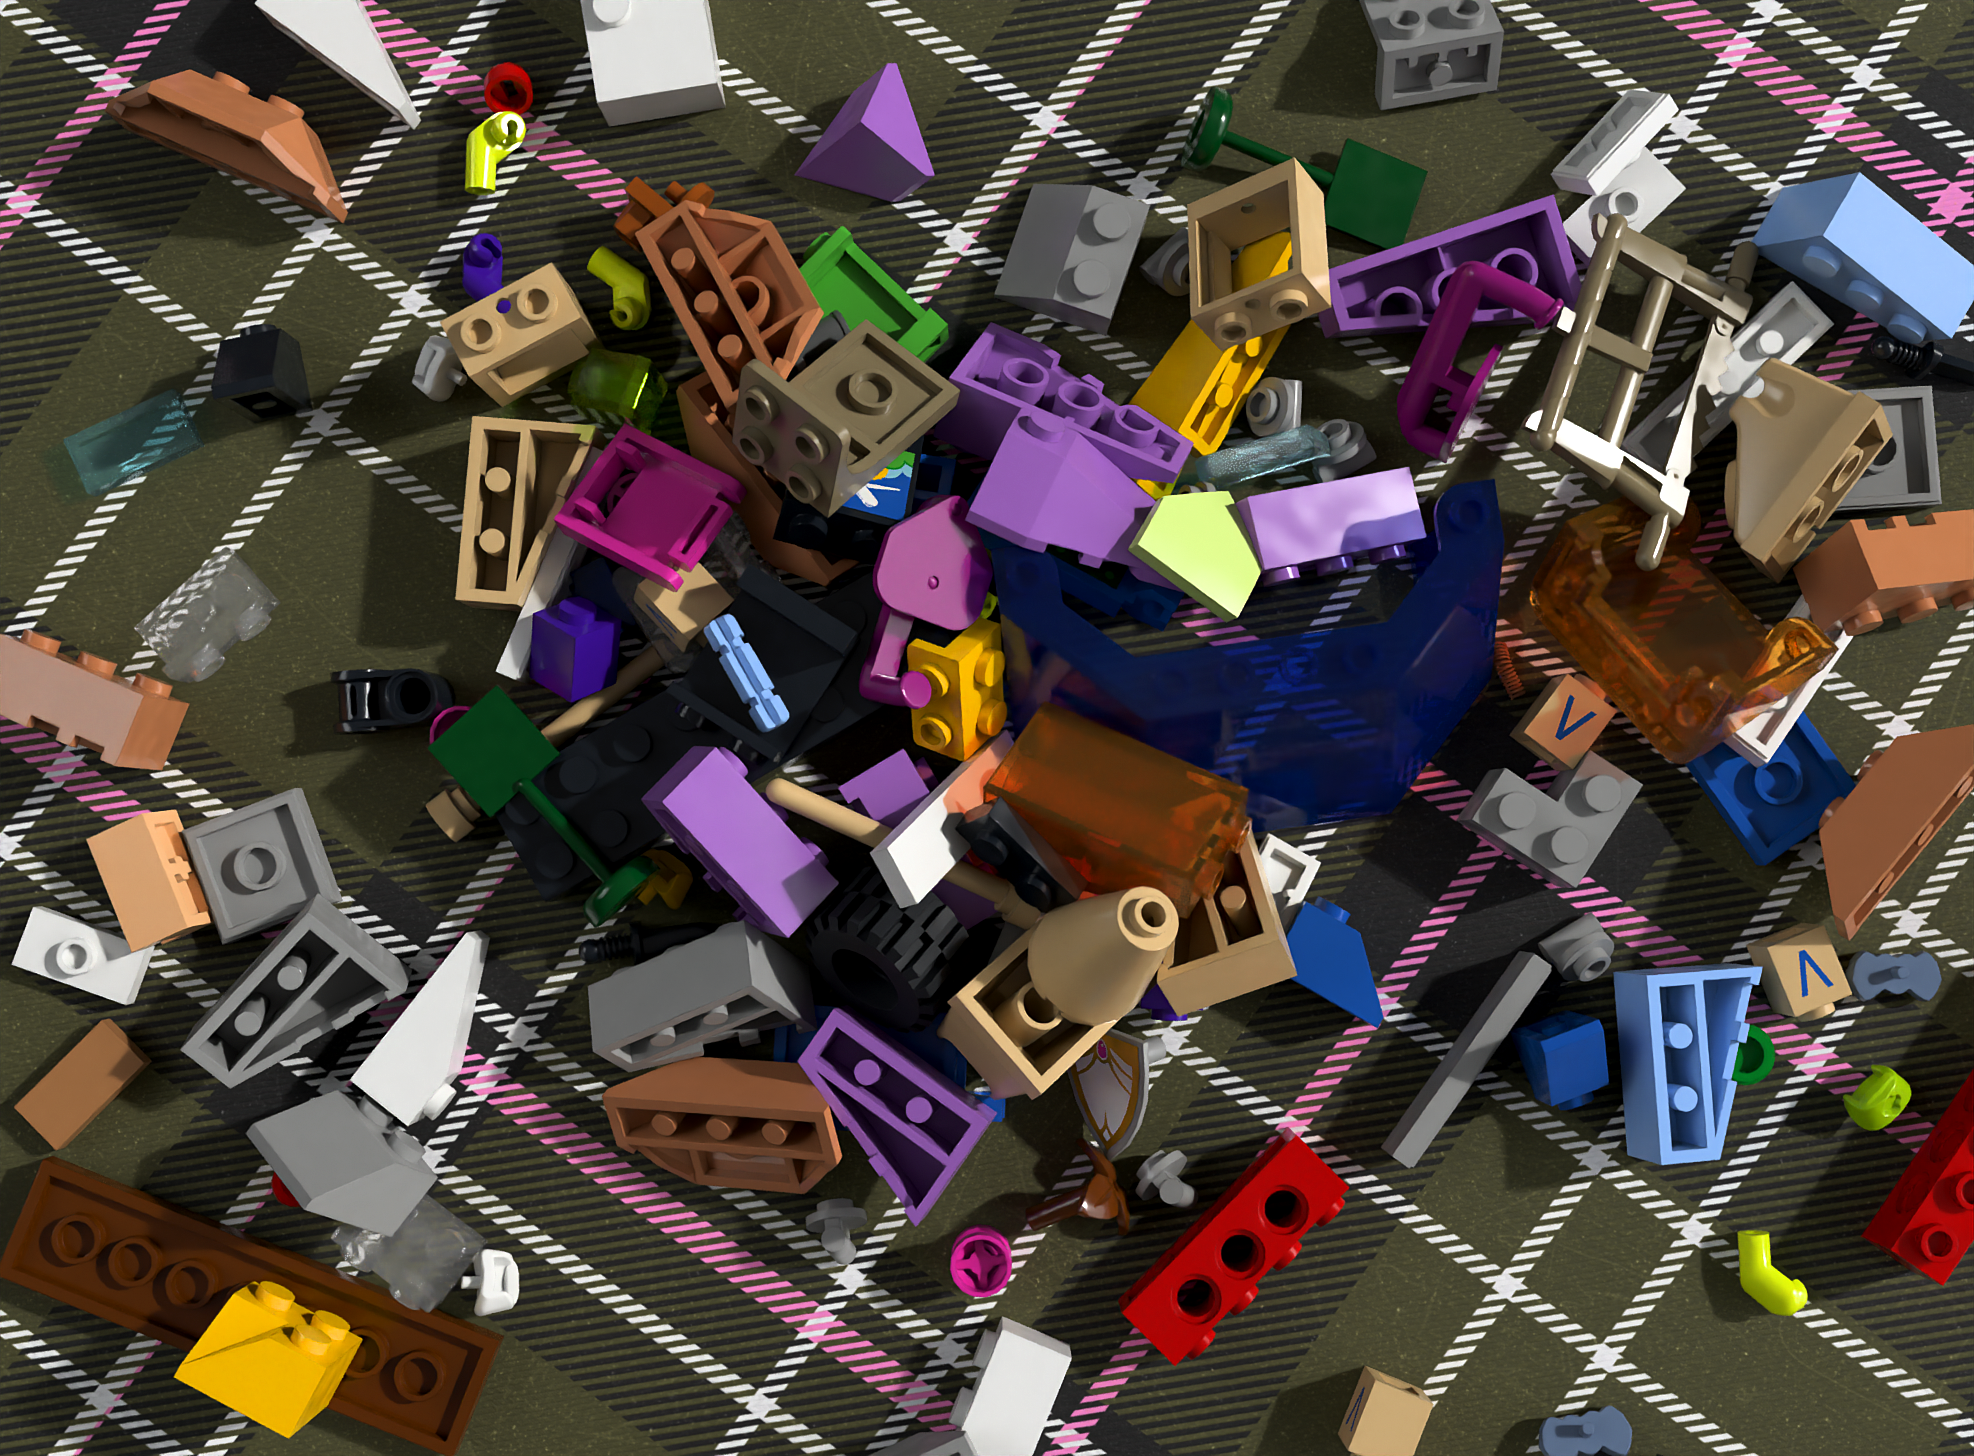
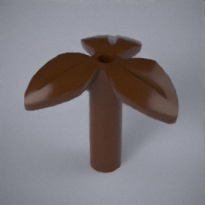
(1096, 1200)

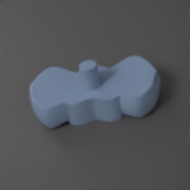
(1894, 974)
(1586, 1434)

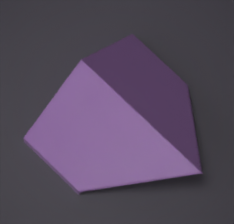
(872, 143)

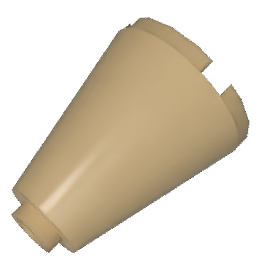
(1101, 952)

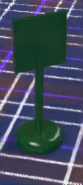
(1366, 196)
(495, 756)

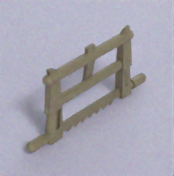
(1600, 456)

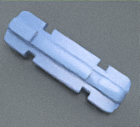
(746, 673)

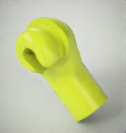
(488, 146)
(629, 287)
(1762, 1280)

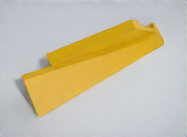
(1204, 388)

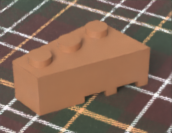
(1889, 572)
(87, 702)

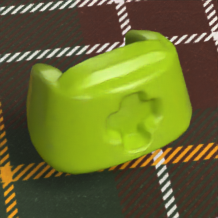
(1878, 1099)

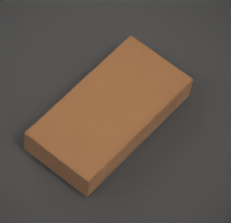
(83, 1084)

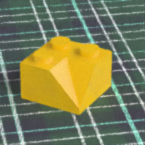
(271, 1357)

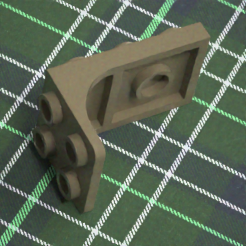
(839, 415)

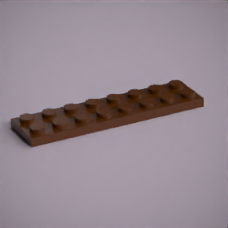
(176, 1270)

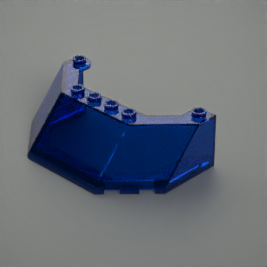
(1301, 720)

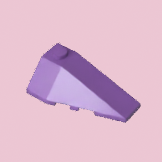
(1016, 371)
(1063, 493)

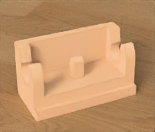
(151, 879)

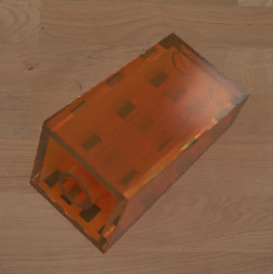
(1122, 807)

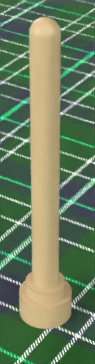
(458, 810)
(873, 833)

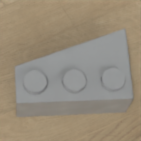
(296, 990)
(697, 996)

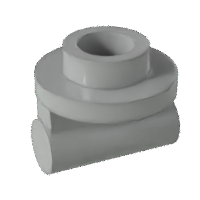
(1170, 265)
(1274, 406)
(1348, 450)
(1579, 949)
(1160, 1176)
(834, 1220)

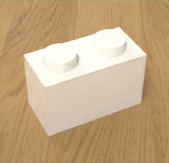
(1012, 1391)

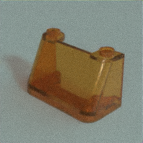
(1669, 639)

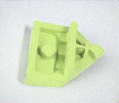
(1201, 549)

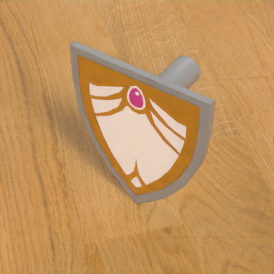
(1114, 1086)

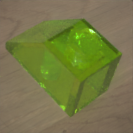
(617, 389)

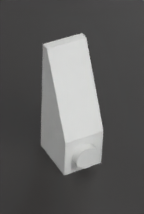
(347, 43)
(428, 1042)

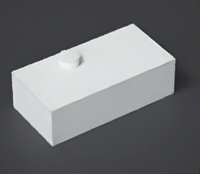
(652, 58)

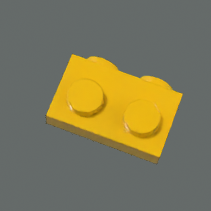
(965, 691)

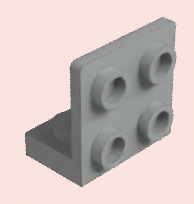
(1433, 49)

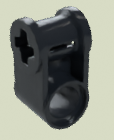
(380, 699)

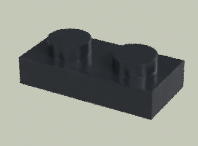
(1021, 855)

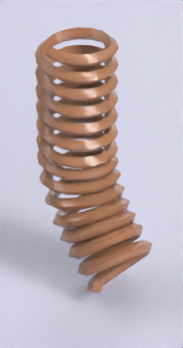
(1504, 662)

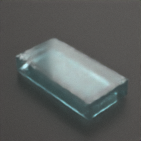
(133, 442)
(1263, 456)

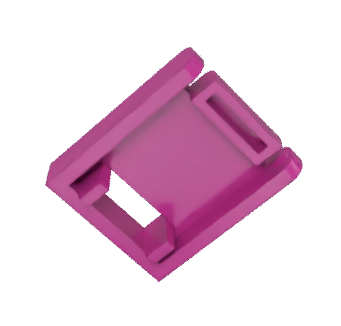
(663, 516)

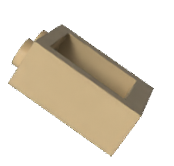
(1220, 224)
(530, 343)

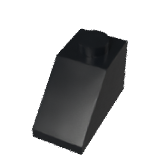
(261, 374)

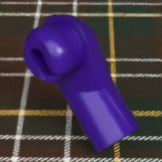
(483, 268)

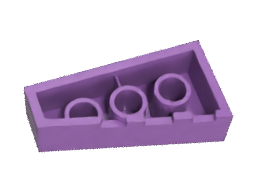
(1405, 283)

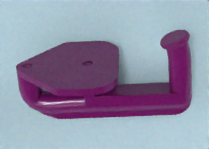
(1441, 343)
(928, 571)

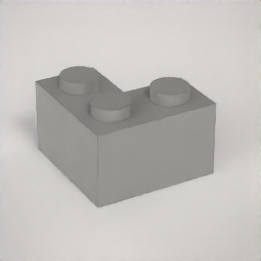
(1552, 830)

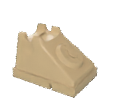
(1795, 461)
(1012, 1032)

